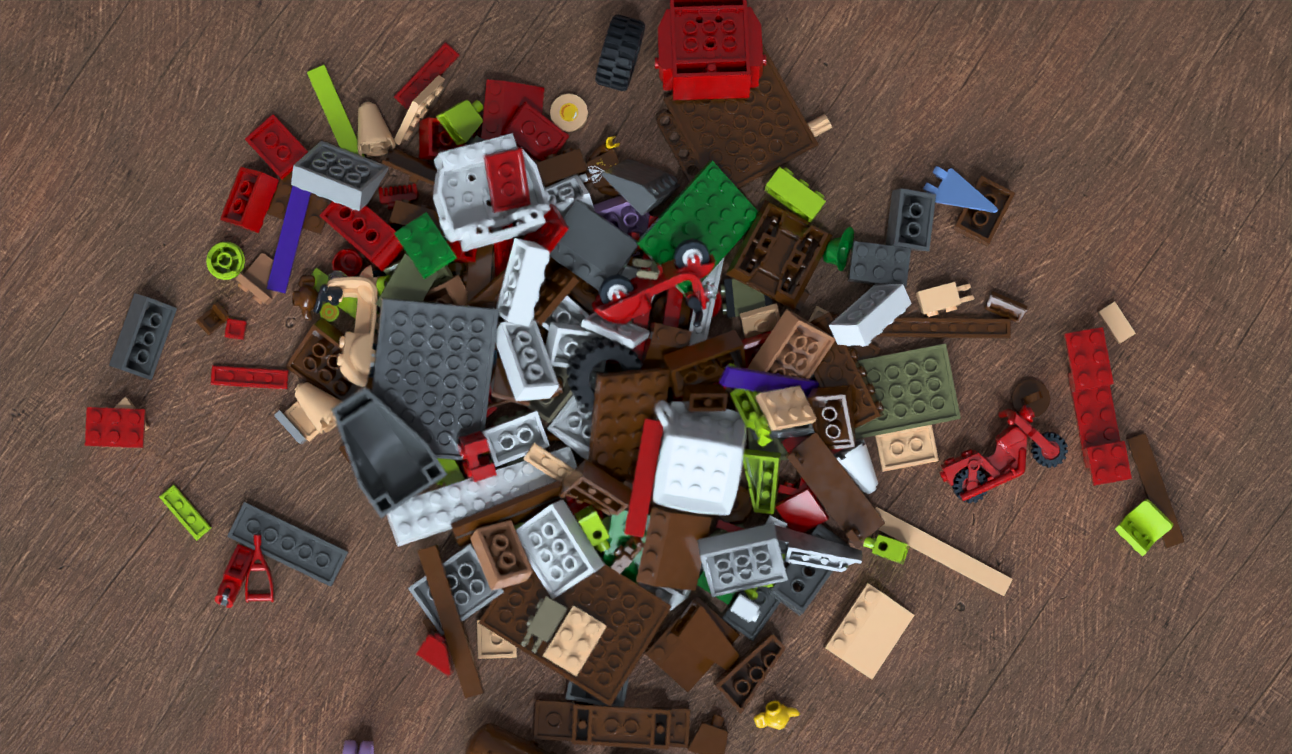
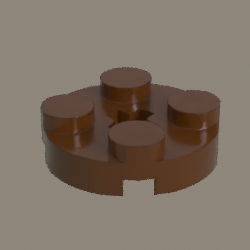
(743, 511)

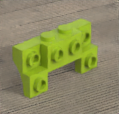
(751, 413)

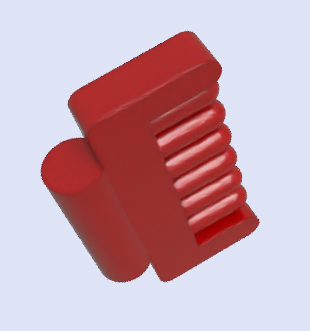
(391, 199)

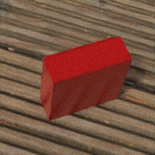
(235, 329)

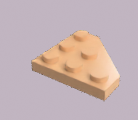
(419, 109)

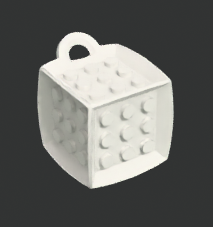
(698, 459)

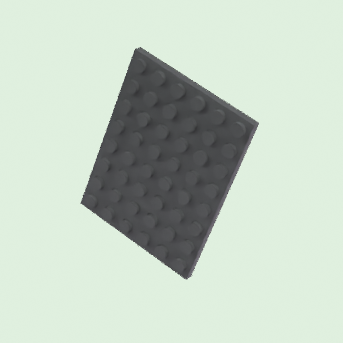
(436, 368)

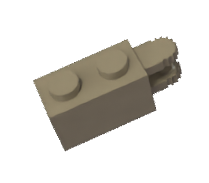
(544, 622)

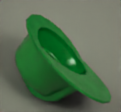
(839, 249)

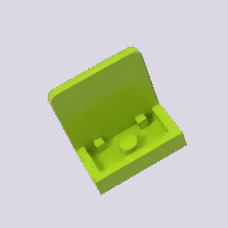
(1143, 526)

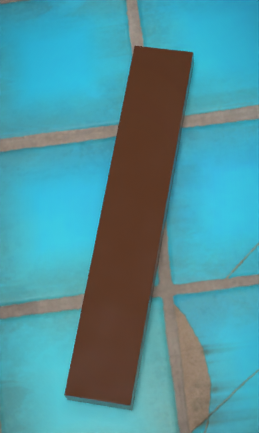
(1154, 485)

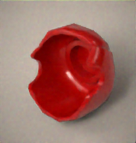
(348, 261)

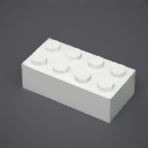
(522, 281)
(870, 314)
(525, 361)

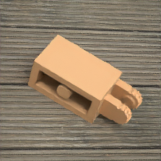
(942, 298)

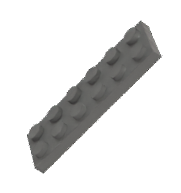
(288, 544)

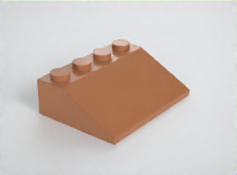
(793, 348)

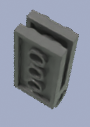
(809, 585)

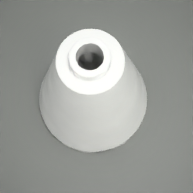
(859, 466)

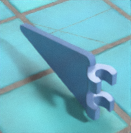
(958, 192)

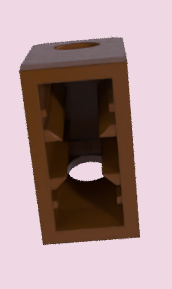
(710, 738)

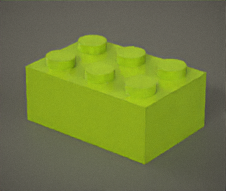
(795, 194)

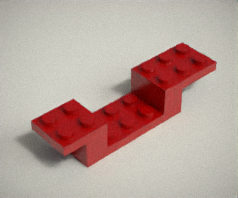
(1094, 407)

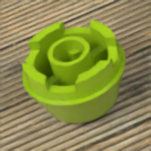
(225, 260)

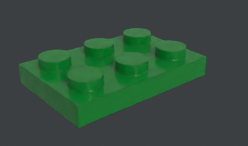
(425, 245)

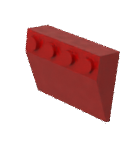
(503, 102)

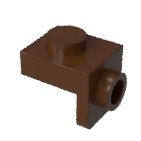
(213, 319)

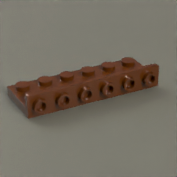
(843, 369)

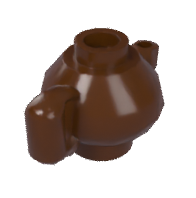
(305, 296)

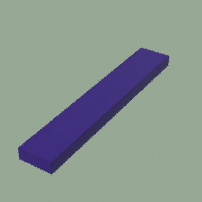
(289, 240)
(763, 381)

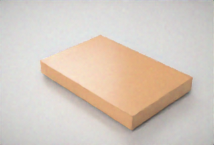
(906, 448)

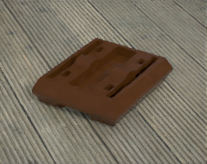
(779, 254)

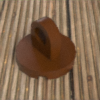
(1033, 395)

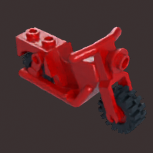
(1007, 460)

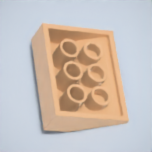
(869, 631)

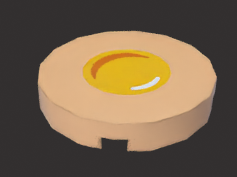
(569, 112)

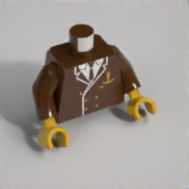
(599, 161)

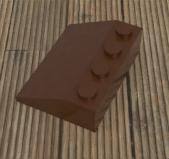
(317, 361)
(672, 548)
(681, 660)

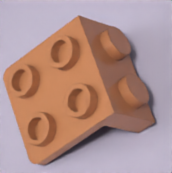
(257, 279)

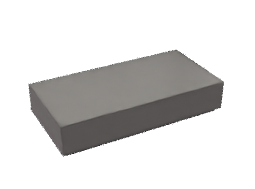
(290, 427)

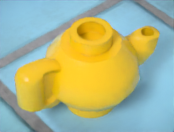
(775, 715)

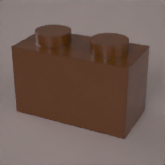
(704, 397)

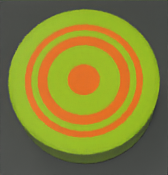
(329, 312)

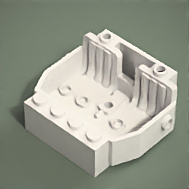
(463, 202)

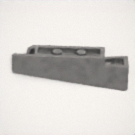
(816, 552)

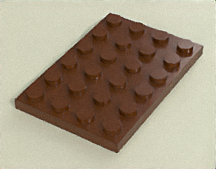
(619, 417)

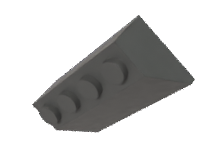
(143, 336)

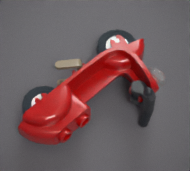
(626, 299)

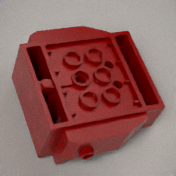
(715, 71)

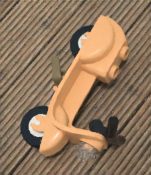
(357, 347)

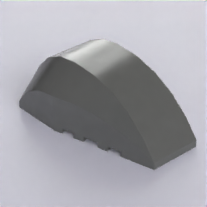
(384, 452)

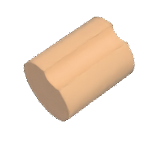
(819, 125)

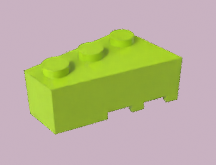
(762, 477)

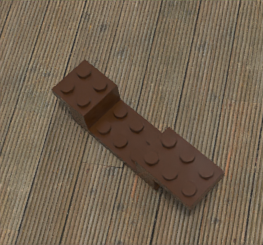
(612, 725)

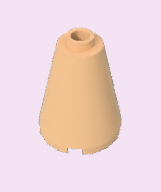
(373, 132)
(317, 406)

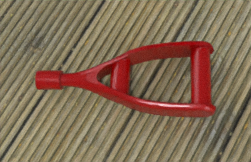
(259, 567)

